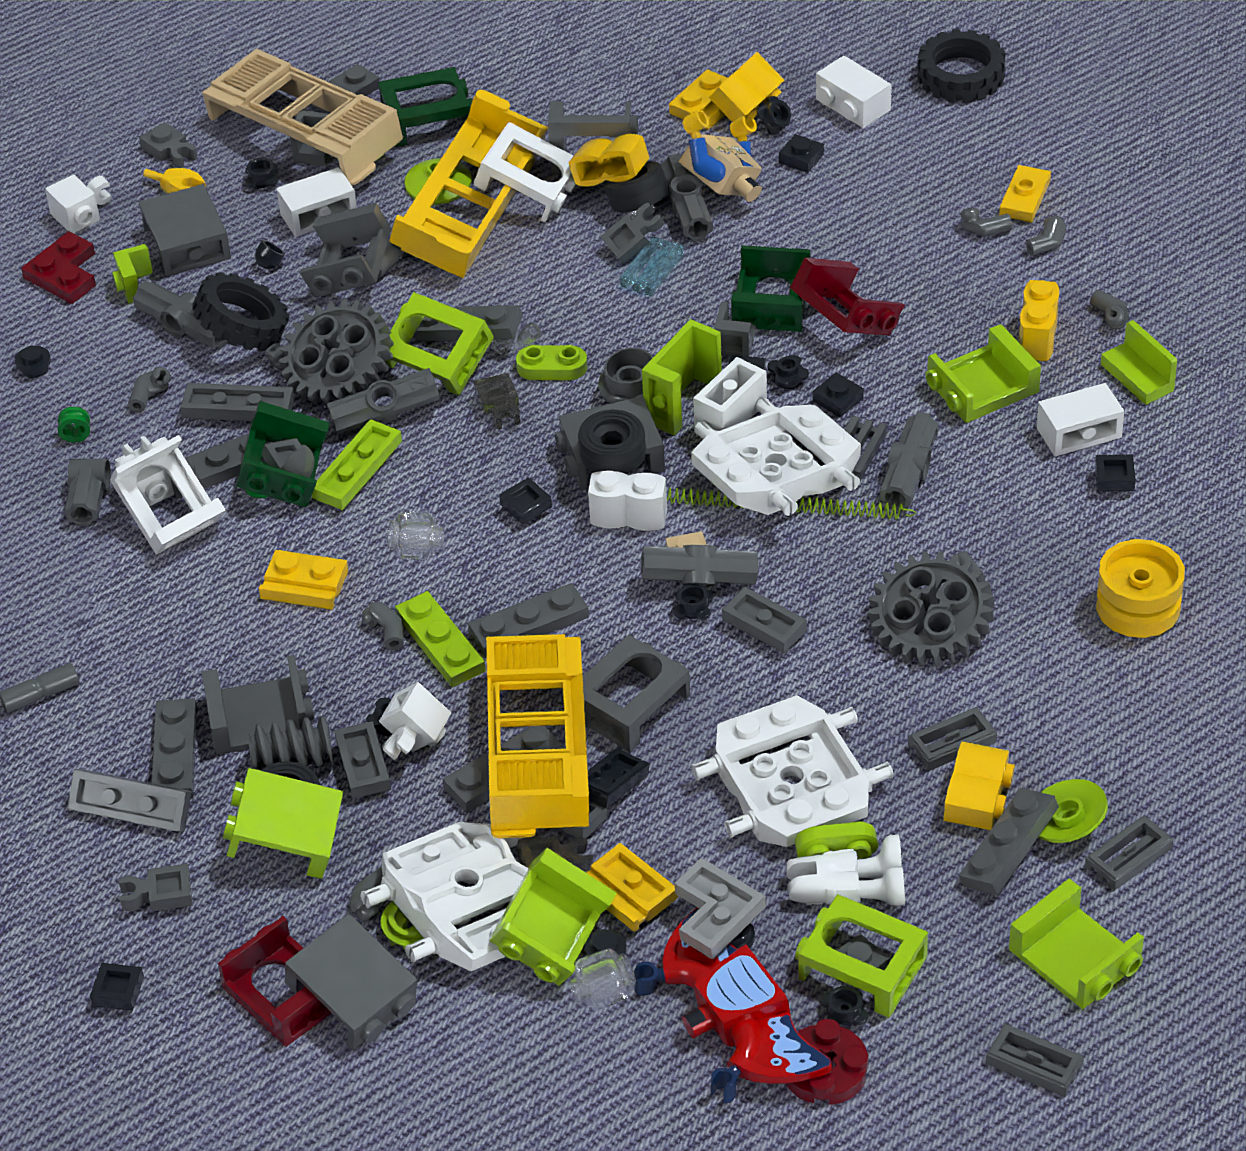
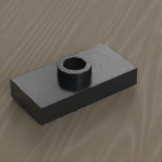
(615, 777)

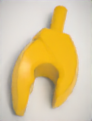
(175, 179)

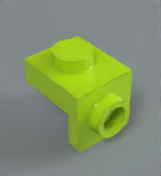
(130, 265)

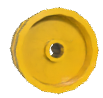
(1140, 588)

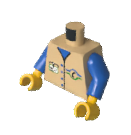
(722, 160)

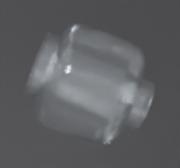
(415, 535)
(603, 979)

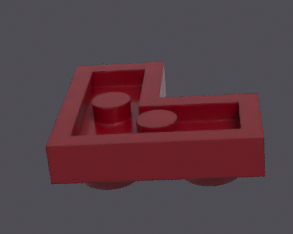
(58, 268)

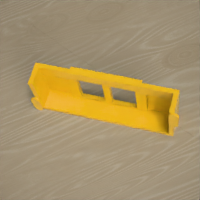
(444, 239)
(545, 784)

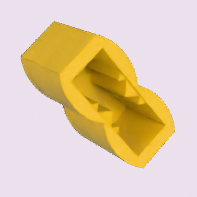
(747, 88)
(609, 160)
(1039, 318)
(977, 786)

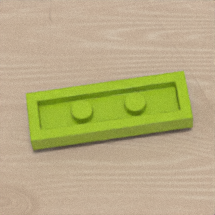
(356, 464)
(440, 639)

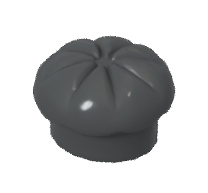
(623, 375)

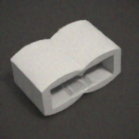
(627, 500)

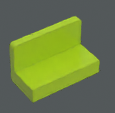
(1141, 364)

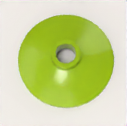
(420, 173)
(1079, 811)

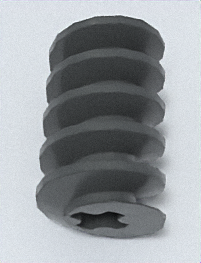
(291, 743)

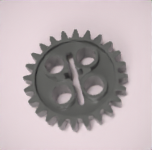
(336, 352)
(961, 618)

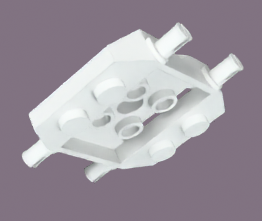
(765, 469)
(832, 781)
(424, 886)

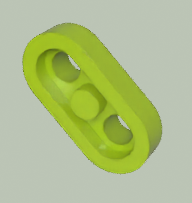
(551, 362)
(836, 837)

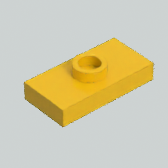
(1025, 193)

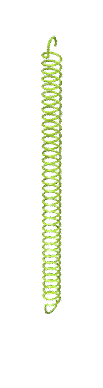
(801, 503)

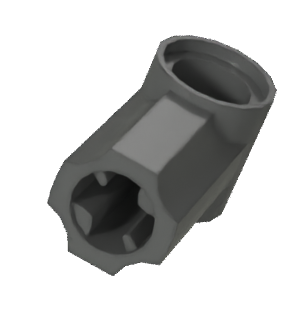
(86, 486)

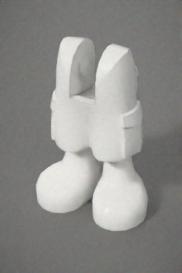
(822, 877)

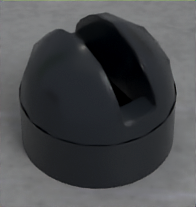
(268, 255)

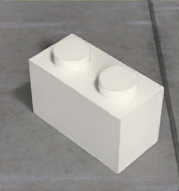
(853, 91)
(313, 198)
(731, 395)
(1080, 419)

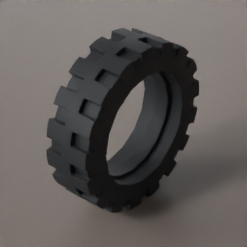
(961, 86)
(234, 327)

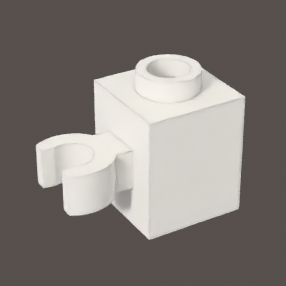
(75, 203)
(152, 481)
(414, 720)

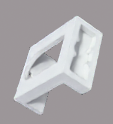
(545, 192)
(168, 457)

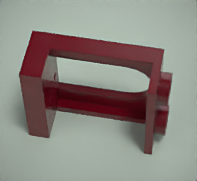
(833, 280)
(238, 967)

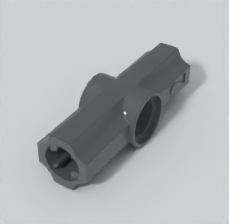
(687, 199)
(174, 313)
(406, 393)
(909, 460)
(699, 565)

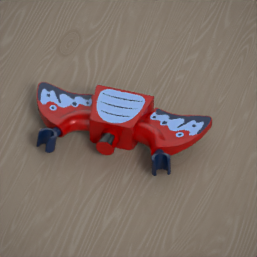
(743, 1008)

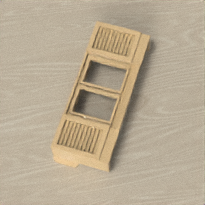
(353, 132)

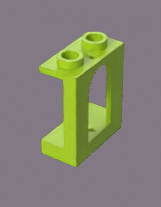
(465, 355)
(885, 985)

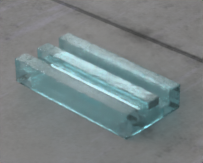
(658, 266)

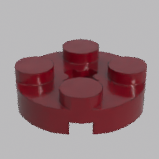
(848, 1059)

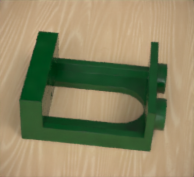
(427, 113)
(769, 310)
(277, 425)

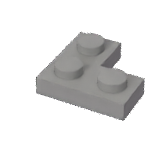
(723, 906)

